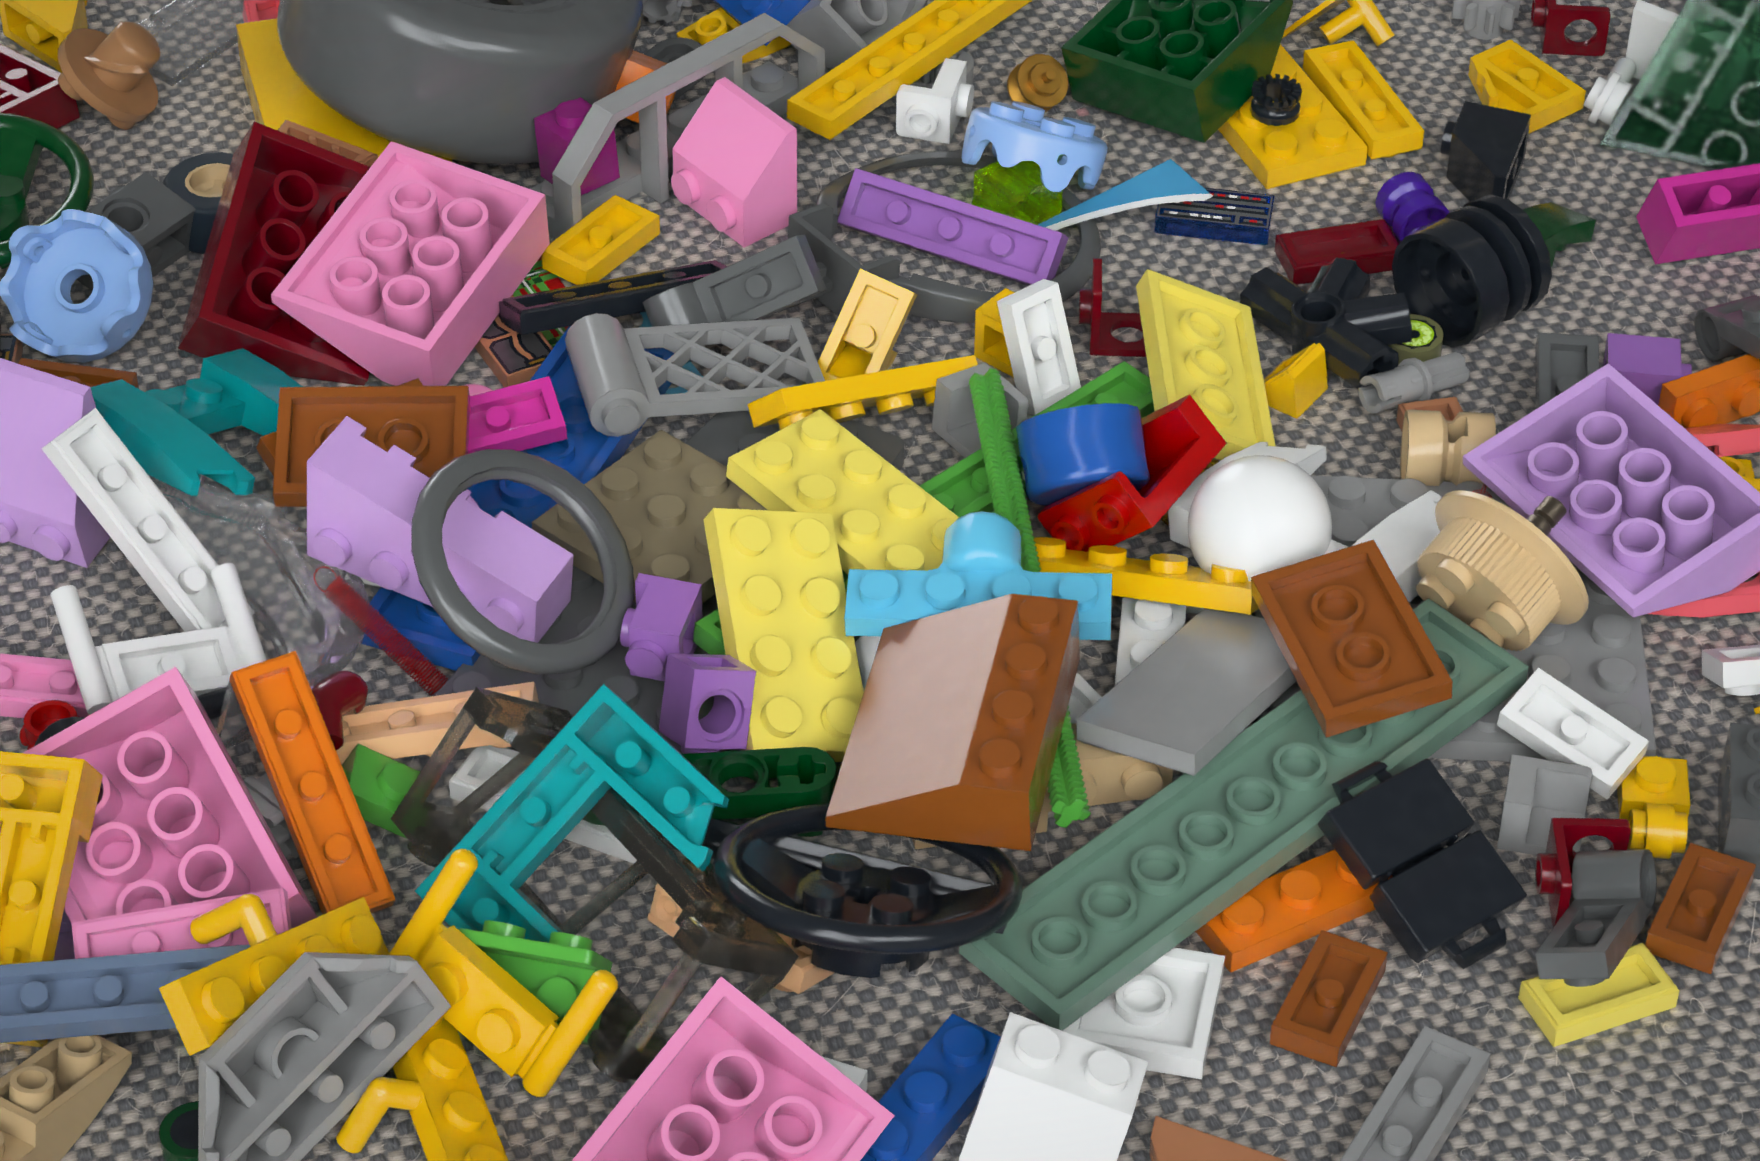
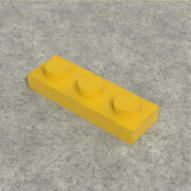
(1363, 99)

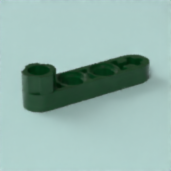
(802, 777)

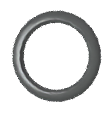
(457, 610)

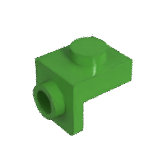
(378, 785)

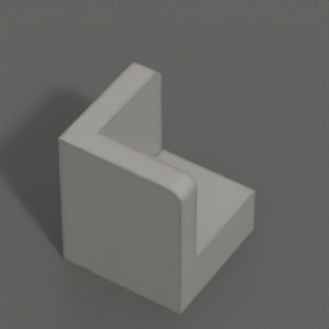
(954, 410)
(1536, 794)

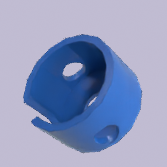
(1080, 447)

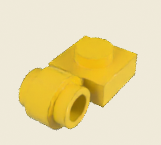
(1657, 805)

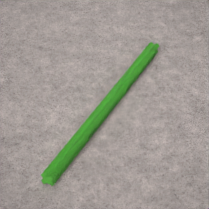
(1009, 501)

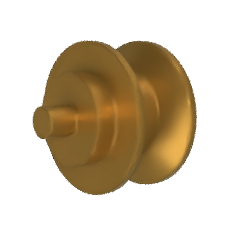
(1038, 82)

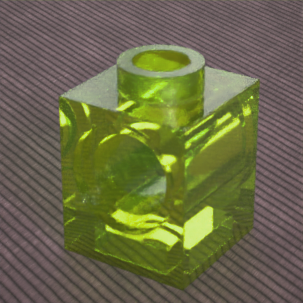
(1016, 192)

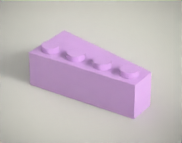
(362, 524)

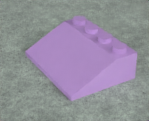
(1642, 496)
(35, 499)

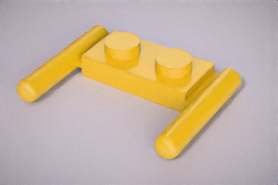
(487, 1000)

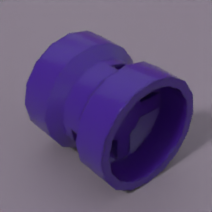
(1408, 204)

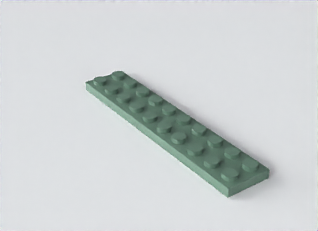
(1218, 835)

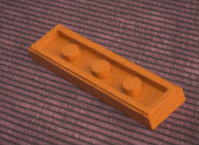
(310, 784)

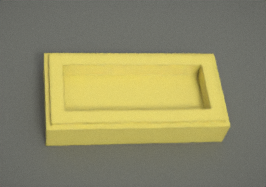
(1632, 992)

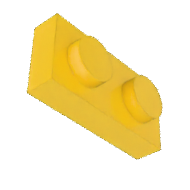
(601, 241)

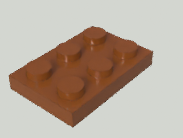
(418, 419)
(1351, 638)

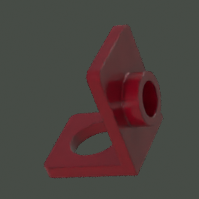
(1554, 20)
(1104, 323)
(1555, 866)

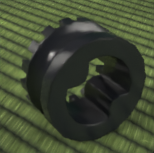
(1286, 100)

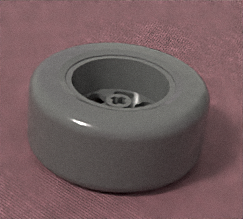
(458, 72)

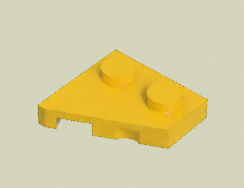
(1523, 83)

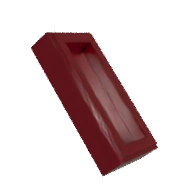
(1308, 250)

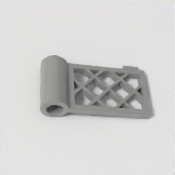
(623, 379)

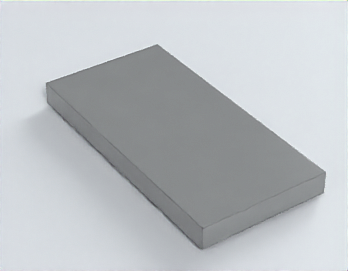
(1191, 693)

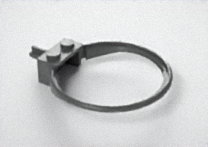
(934, 298)

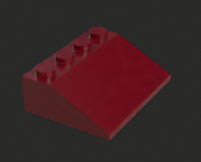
(267, 217)

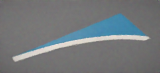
(1155, 186)

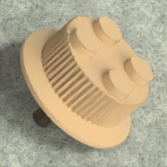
(1500, 569)

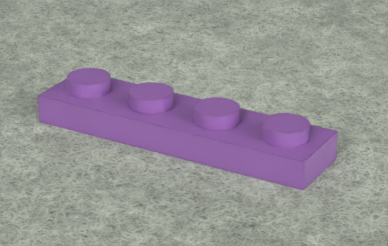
(951, 229)

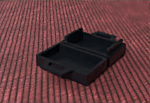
(1433, 890)

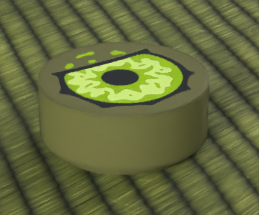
(1426, 340)

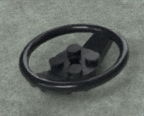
(857, 912)

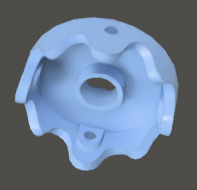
(1024, 134)
(40, 280)

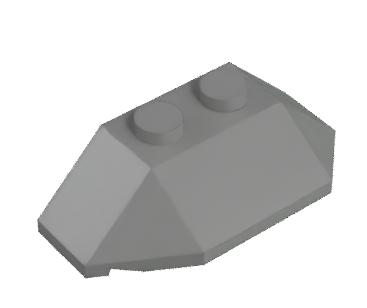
(309, 1053)

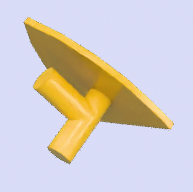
(1360, 13)

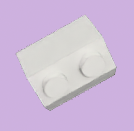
(1052, 1098)

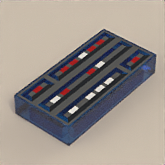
(1224, 217)

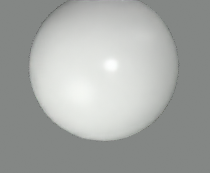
(1258, 516)

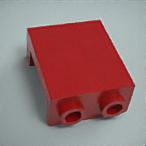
(1177, 449)

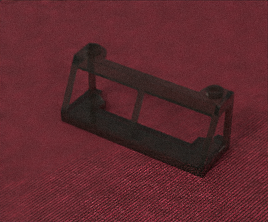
(709, 924)

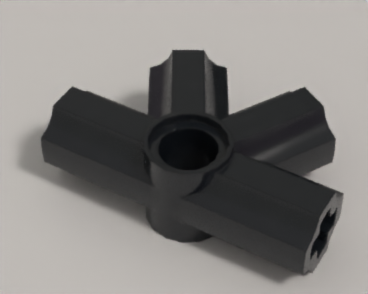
(1336, 314)

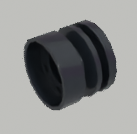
(1473, 268)

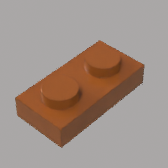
(1700, 908)
(1328, 998)

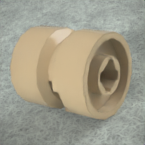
(1435, 447)

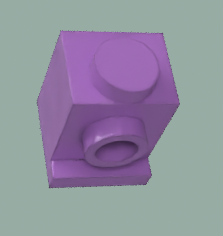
(660, 624)

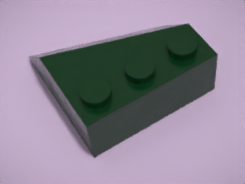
(1175, 60)

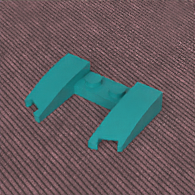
(172, 425)
(595, 751)

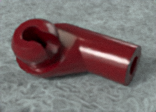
(336, 697)

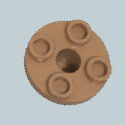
(111, 71)

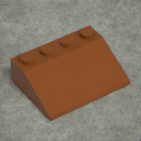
(961, 724)

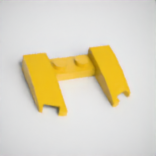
(43, 815)

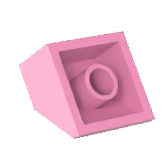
(737, 165)

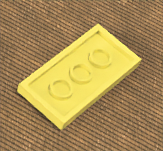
(1206, 350)
(876, 509)
(785, 619)

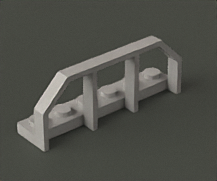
(646, 155)

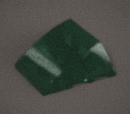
(1699, 90)

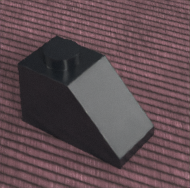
(1485, 149)

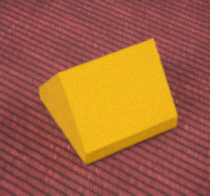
(1297, 381)

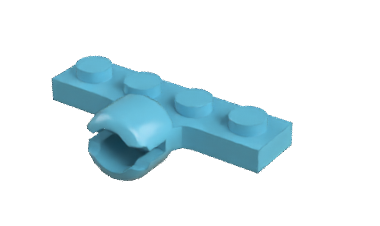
(977, 566)

